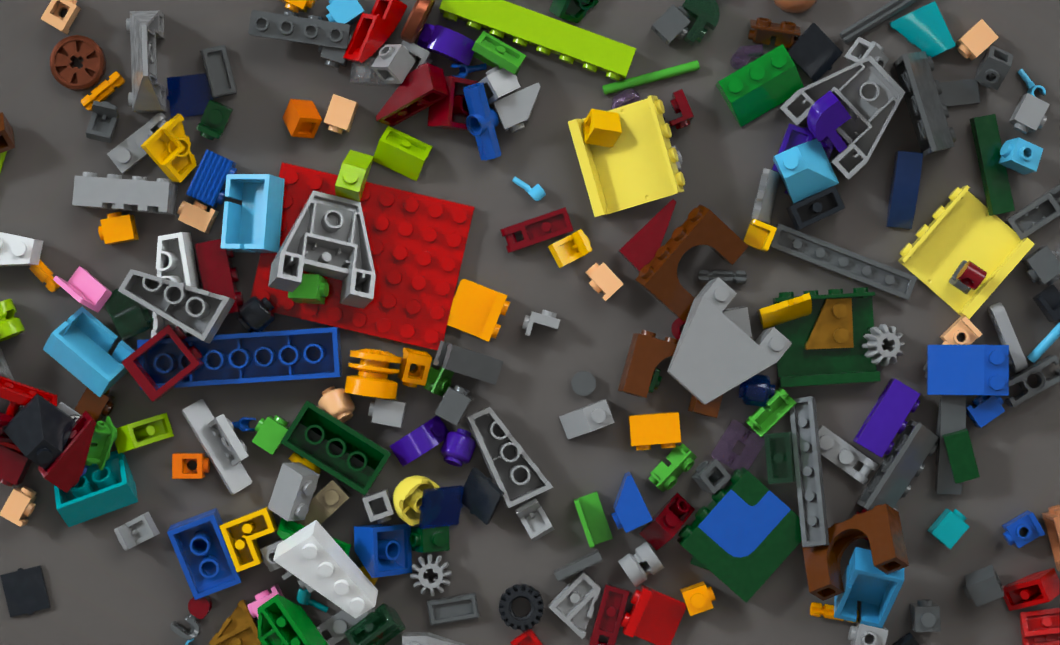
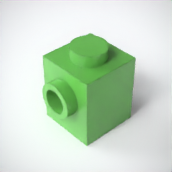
(311, 290)
(270, 433)

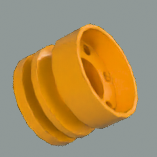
(373, 374)

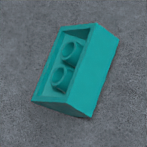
(98, 491)

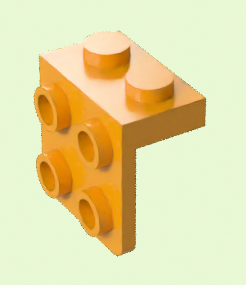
(477, 310)

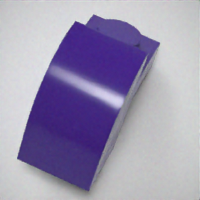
(447, 43)
(825, 118)
(419, 441)

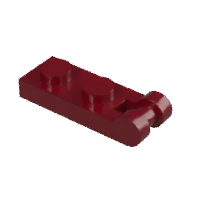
(538, 229)
(609, 615)

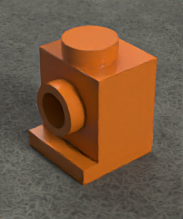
(181, 467)

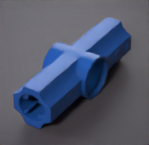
(482, 121)

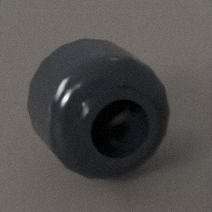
(256, 314)

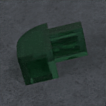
(706, 13)

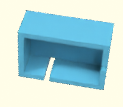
(256, 222)
(83, 350)

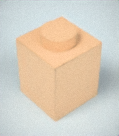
(976, 40)
(340, 114)

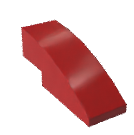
(374, 29)

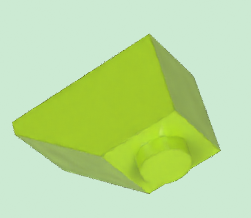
(353, 175)
(143, 433)

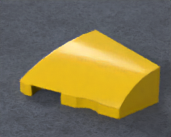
(171, 149)
(785, 311)

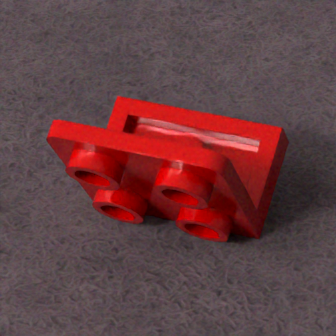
(653, 616)

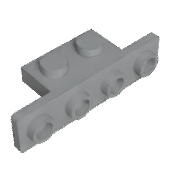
(220, 444)

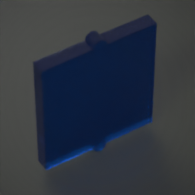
(188, 94)
(441, 507)

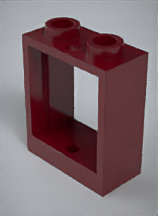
(143, 378)

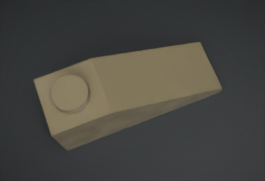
(326, 502)

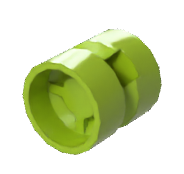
(9, 324)

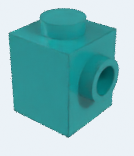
(949, 527)

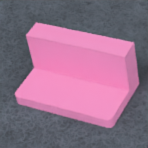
(85, 289)

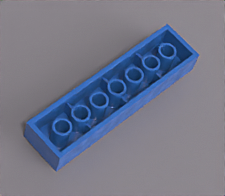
(249, 357)

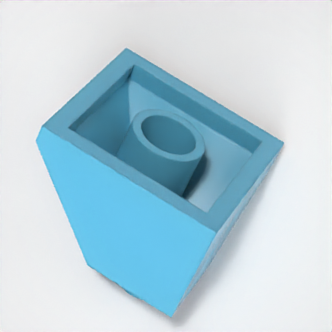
(805, 170)

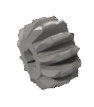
(875, 343)
(425, 580)

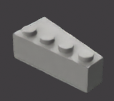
(125, 194)
(183, 305)
(506, 459)

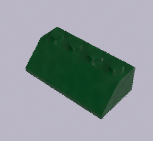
(336, 448)

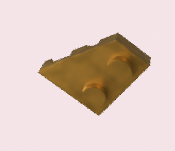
(833, 326)
(238, 628)

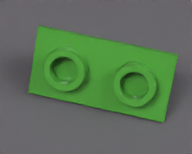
(438, 380)
(766, 417)
(103, 437)
(667, 475)

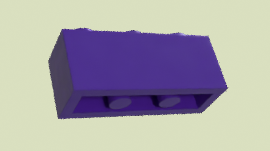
(887, 418)

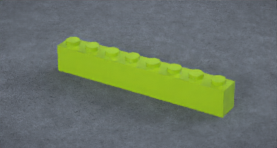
(544, 33)

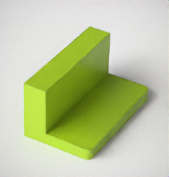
(401, 153)

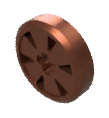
(416, 20)
(62, 61)

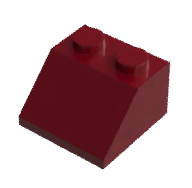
(452, 110)

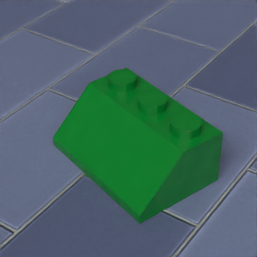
(760, 85)

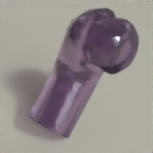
(744, 54)
(624, 98)

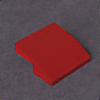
(1040, 627)

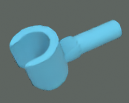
(1030, 84)
(536, 192)

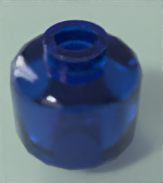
(757, 390)

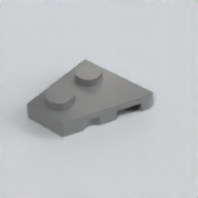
(576, 603)

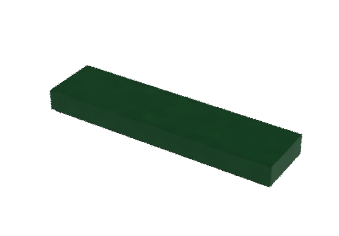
(993, 174)

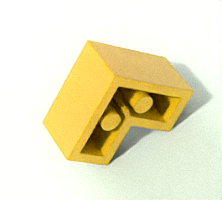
(241, 537)

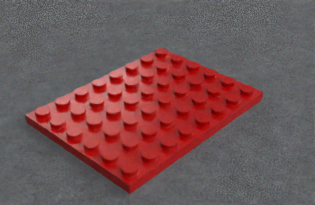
(415, 257)

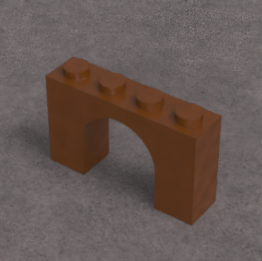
(660, 274)
(641, 361)
(886, 542)

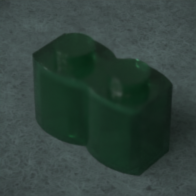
(128, 315)

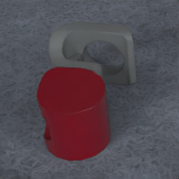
(967, 276)
(198, 610)

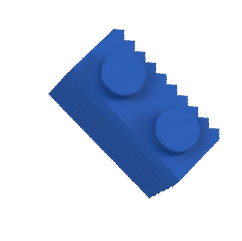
(210, 179)

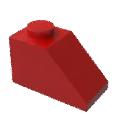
(1032, 590)

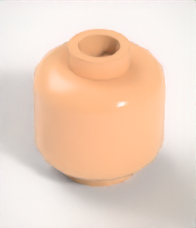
(337, 403)

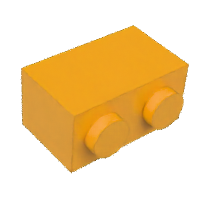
(654, 429)

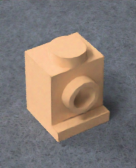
(53, 17)
(197, 215)
(603, 280)
(964, 326)
(19, 505)

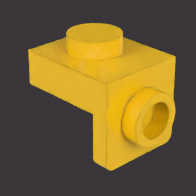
(570, 248)

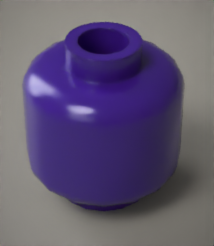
(458, 447)

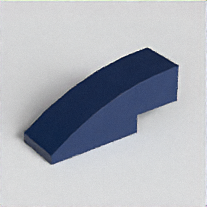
(904, 189)

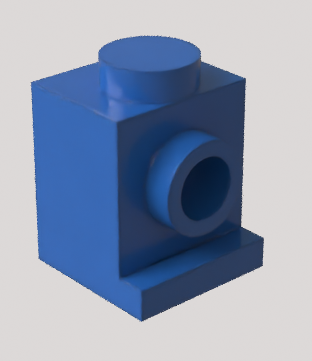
(984, 409)
(1013, 527)

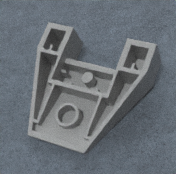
(146, 93)
(868, 97)
(329, 242)
(715, 352)

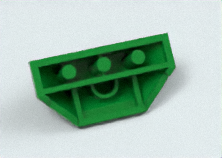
(286, 624)

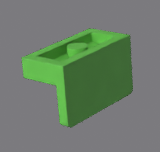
(497, 53)
(593, 519)

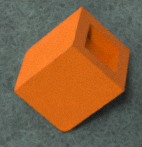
(302, 118)

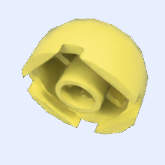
(408, 497)

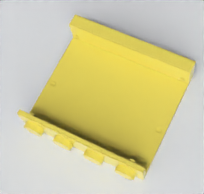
(639, 164)
(958, 234)

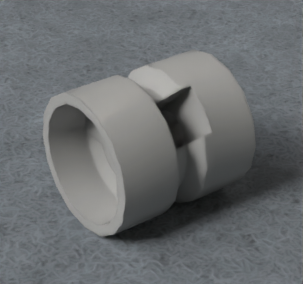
(632, 567)

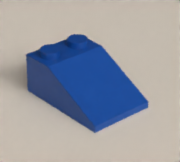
(968, 370)
(203, 554)

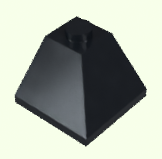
(40, 431)

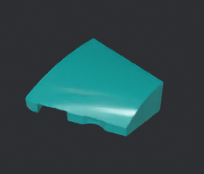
(925, 30)

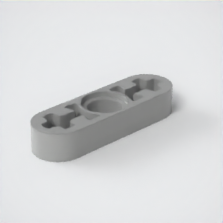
(1007, 336)

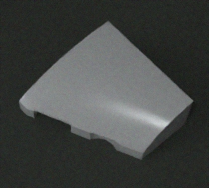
(766, 196)

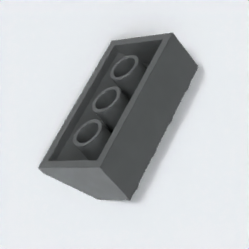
(899, 467)

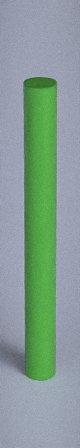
(651, 77)

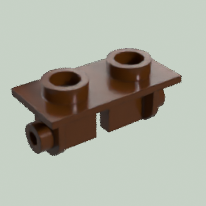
(764, 29)

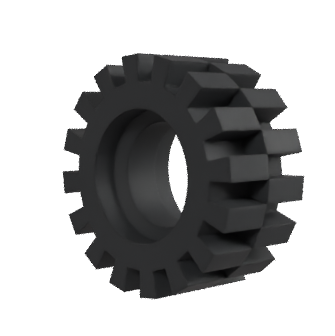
(531, 618)

